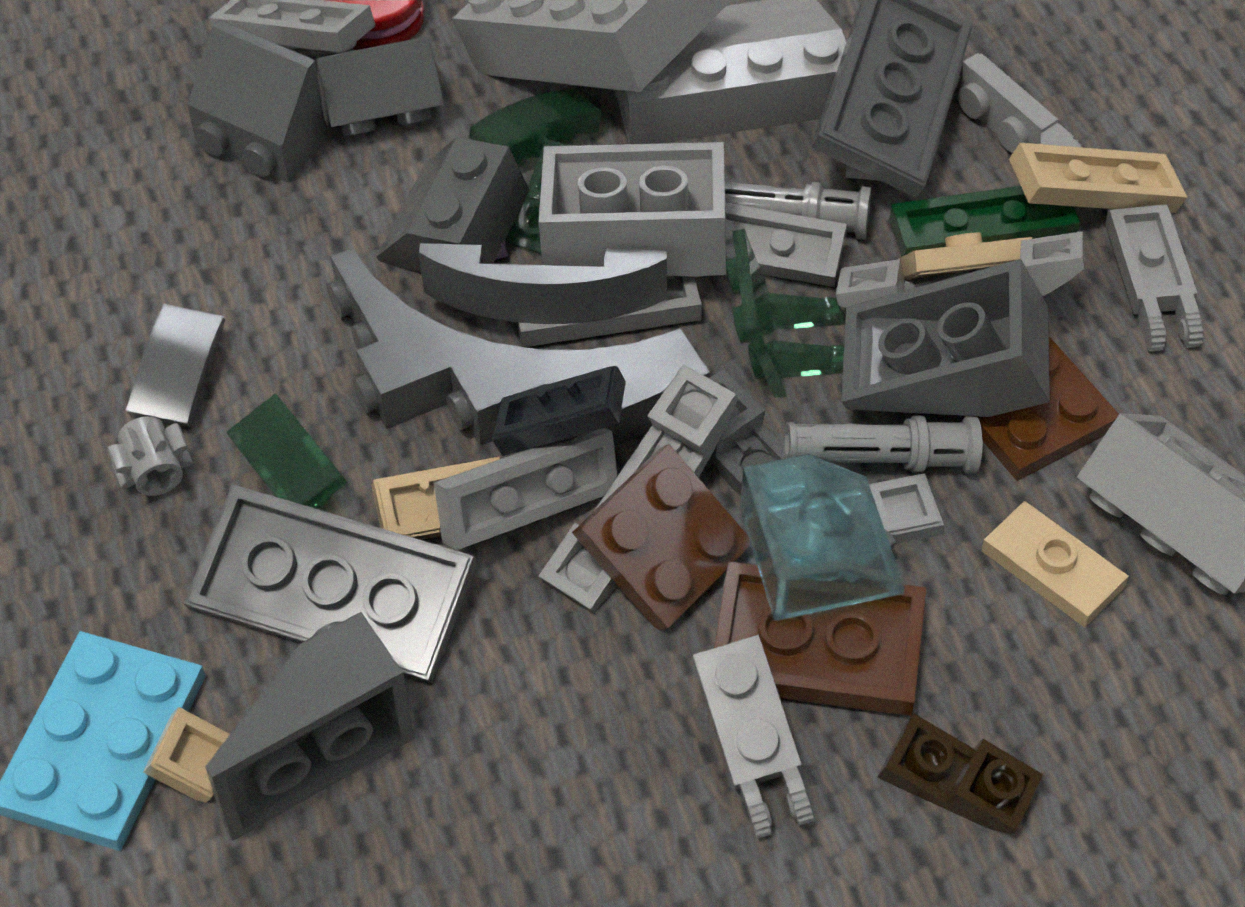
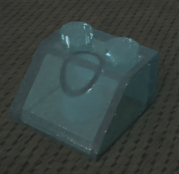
(816, 536)

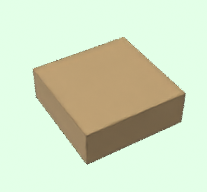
(183, 754)

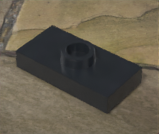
(559, 410)

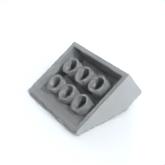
(581, 40)
(741, 73)

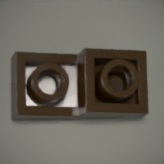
(968, 781)

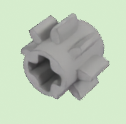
(150, 456)

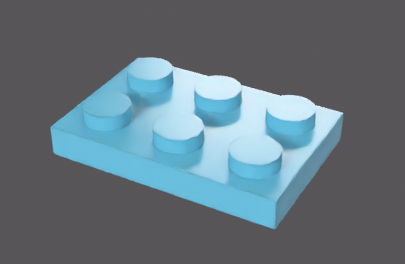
(93, 739)

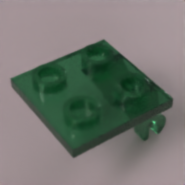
(767, 311)

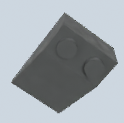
(950, 347)
(315, 723)

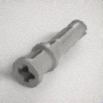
(812, 202)
(914, 443)

